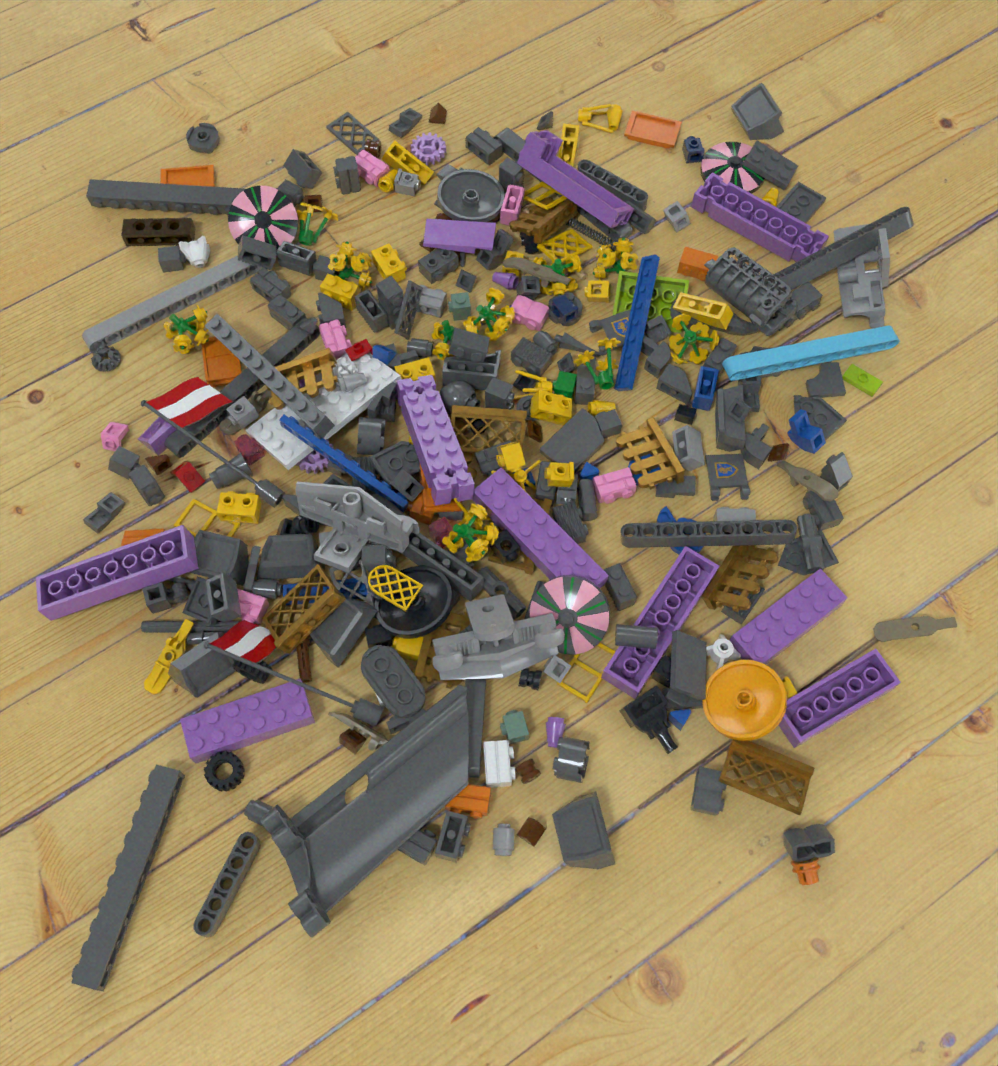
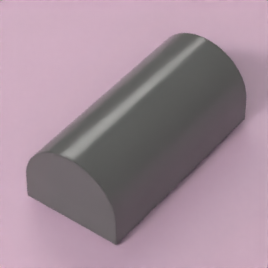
(641, 219)
(587, 500)
(636, 636)

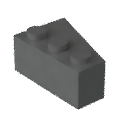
(472, 372)

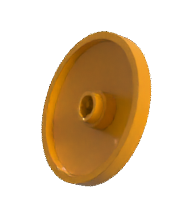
(745, 700)

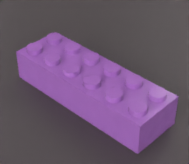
(788, 619)
(837, 697)
(247, 721)

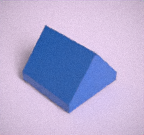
(383, 353)
(588, 472)
(679, 717)

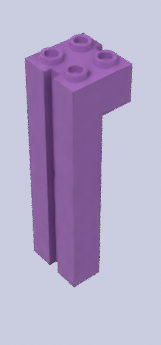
(541, 160)

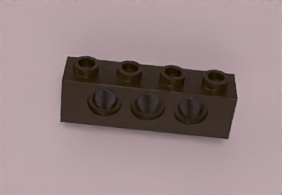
(157, 231)

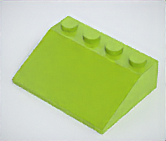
(664, 294)

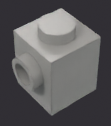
(242, 413)

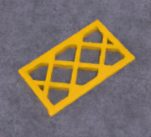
(551, 242)

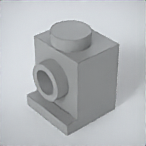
(406, 183)
(677, 216)
(556, 668)

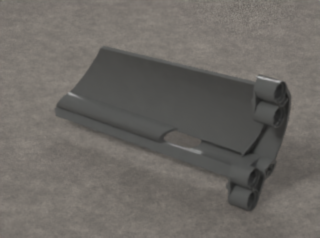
(409, 781)

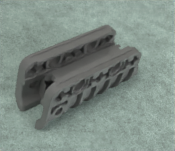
(751, 294)

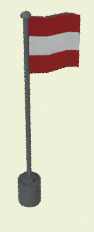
(190, 404)
(254, 643)

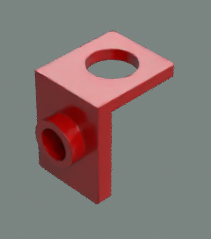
(359, 349)
(188, 476)

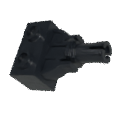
(650, 717)

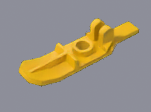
(176, 646)

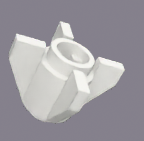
(196, 252)
(722, 651)

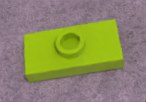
(862, 380)

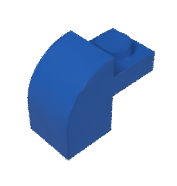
(805, 435)

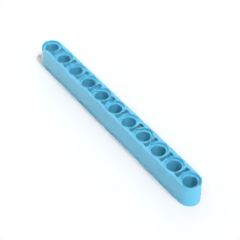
(810, 353)

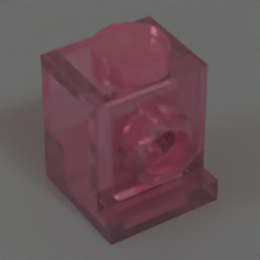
(249, 448)
(439, 530)

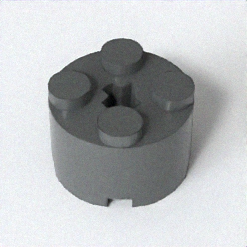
(370, 435)
(572, 759)

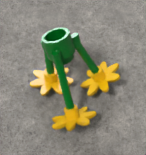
(305, 235)
(605, 377)

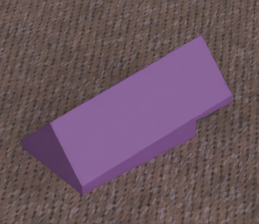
(459, 235)
(156, 435)

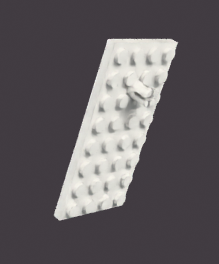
(336, 405)

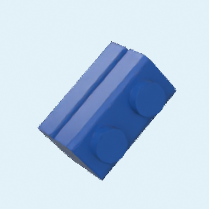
(705, 388)

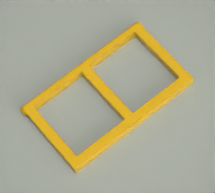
(536, 201)
(209, 521)
(588, 669)

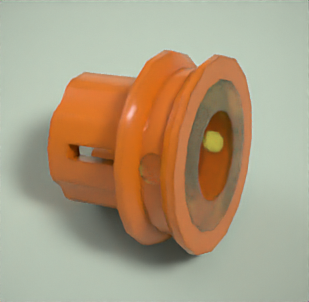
(806, 871)

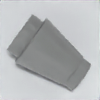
(351, 381)

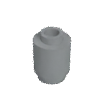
(503, 840)

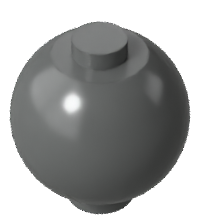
(458, 394)

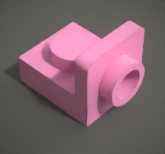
(112, 435)

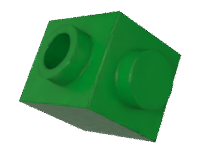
(565, 384)

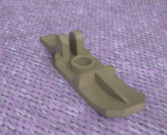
(536, 270)
(258, 400)
(810, 481)
(902, 628)
(376, 739)

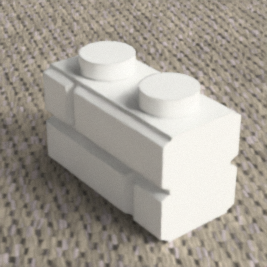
(497, 763)

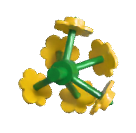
(696, 333)

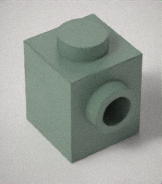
(460, 306)
(514, 727)

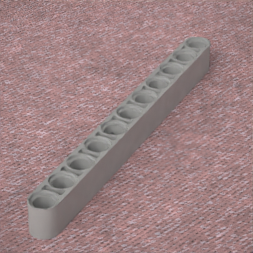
(167, 303)

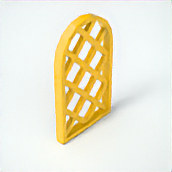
(407, 578)

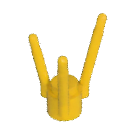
(586, 113)
(543, 384)

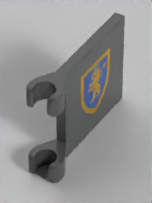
(613, 326)
(727, 472)

